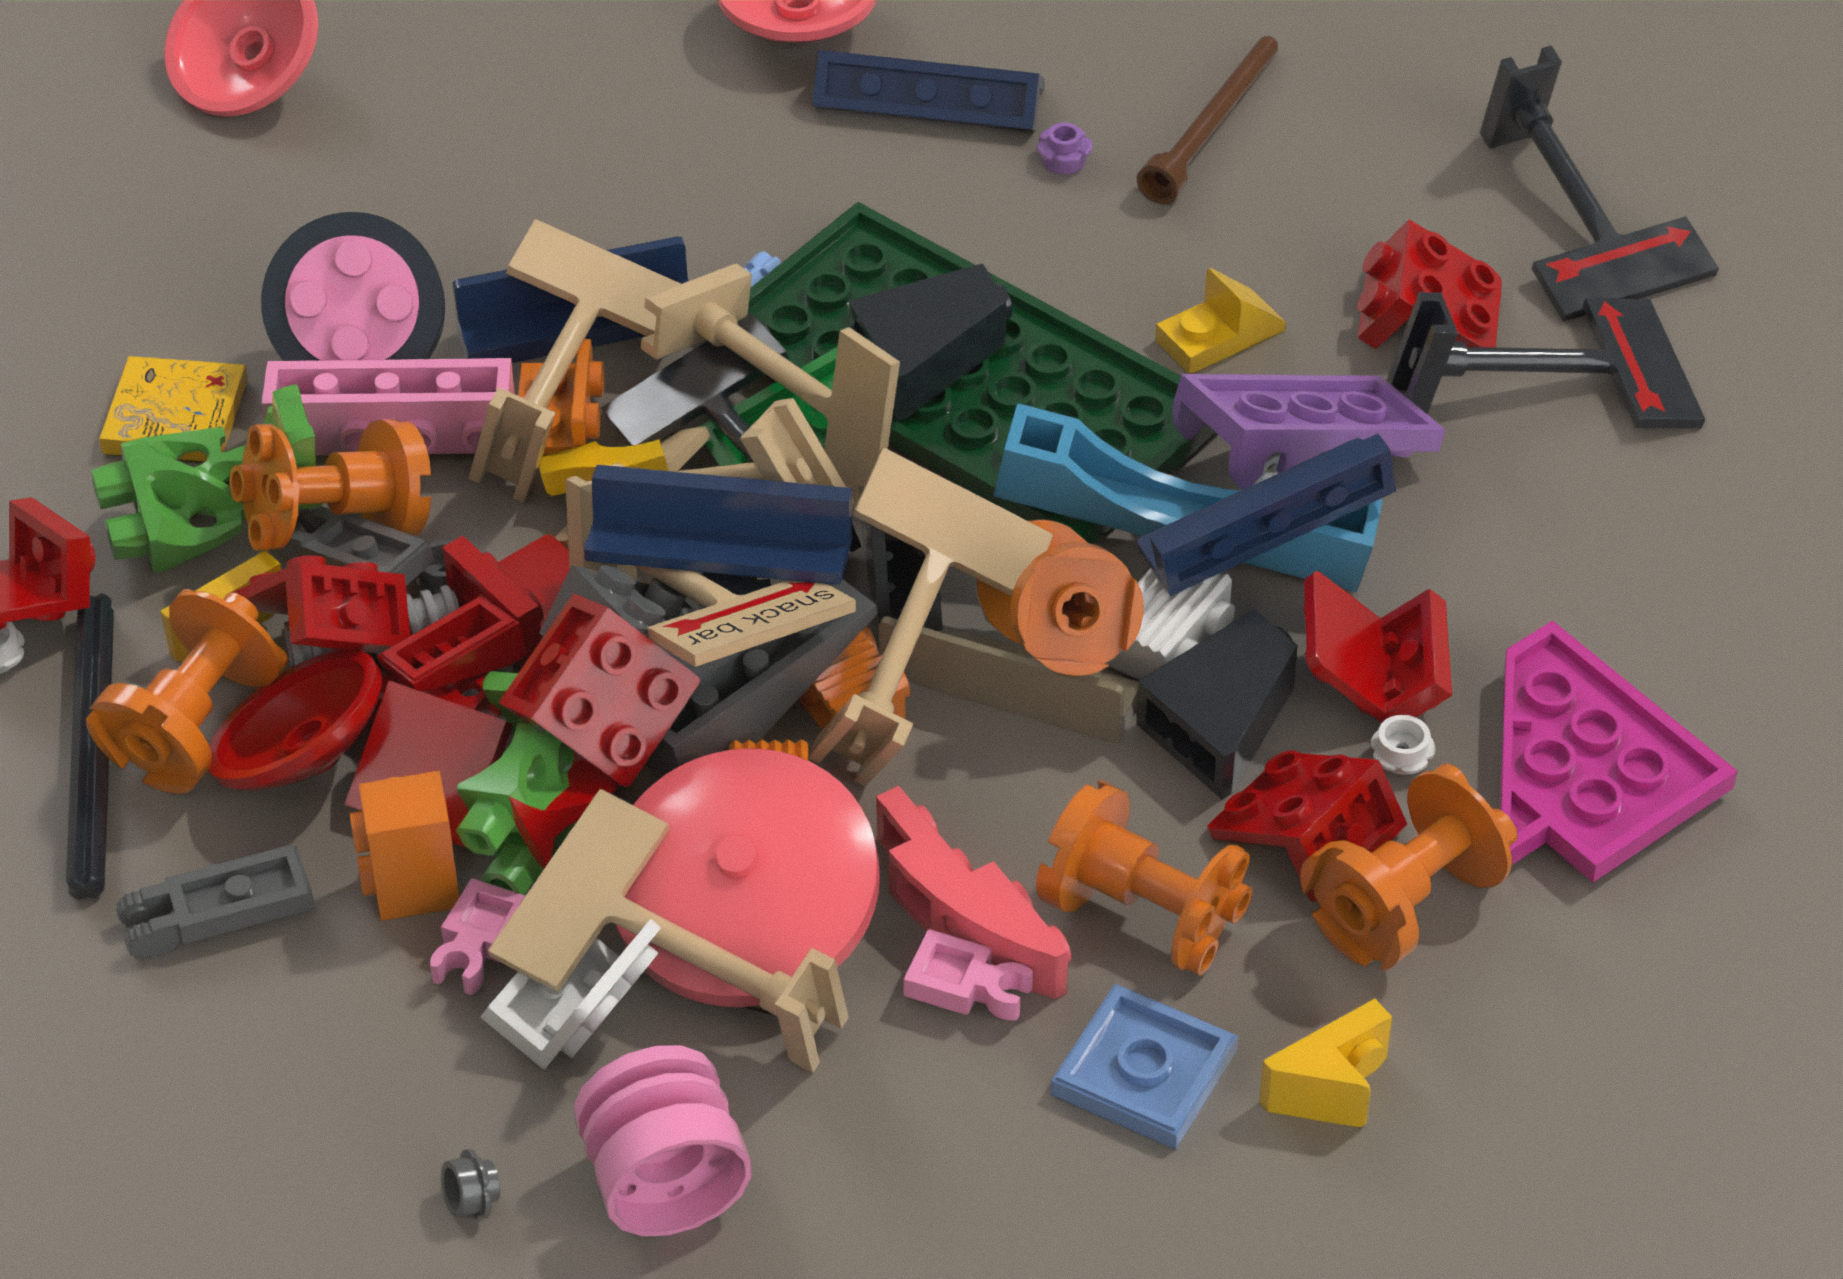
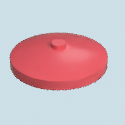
(757, 862)

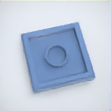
(1144, 1066)

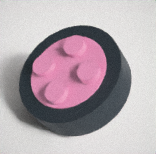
(352, 292)

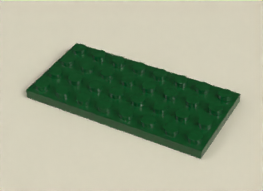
(1045, 364)

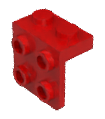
(1425, 262)
(45, 565)
(1377, 662)

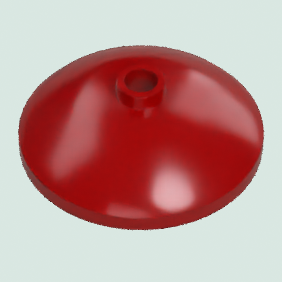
(297, 722)

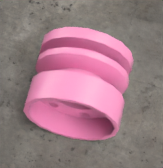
(662, 1141)

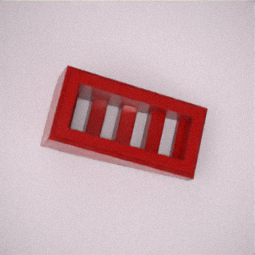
(464, 643)

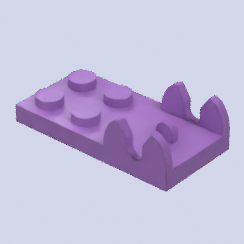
(1298, 417)

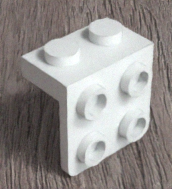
(549, 1021)

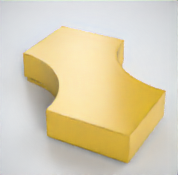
(583, 460)

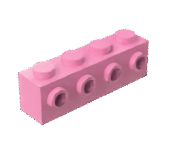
(436, 395)

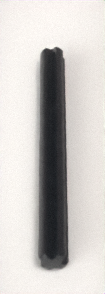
(88, 763)

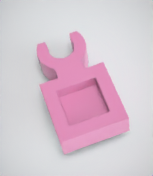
(471, 930)
(958, 972)

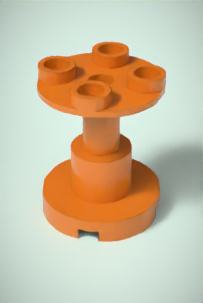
(374, 481)
(1068, 605)
(161, 723)
(1107, 858)
(1372, 896)

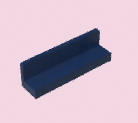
(927, 90)
(522, 322)
(1269, 513)
(720, 524)

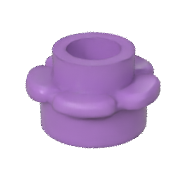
(1064, 148)

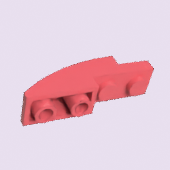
(976, 905)

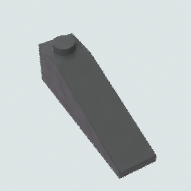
(757, 688)

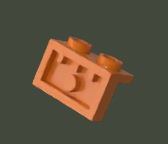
(576, 415)

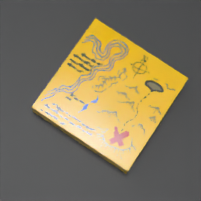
(171, 398)

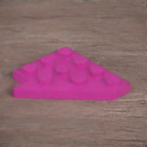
(1593, 758)

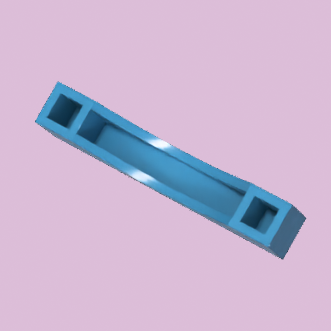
(1072, 472)

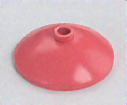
(796, 19)
(216, 47)

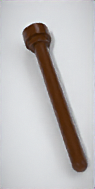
(1166, 173)

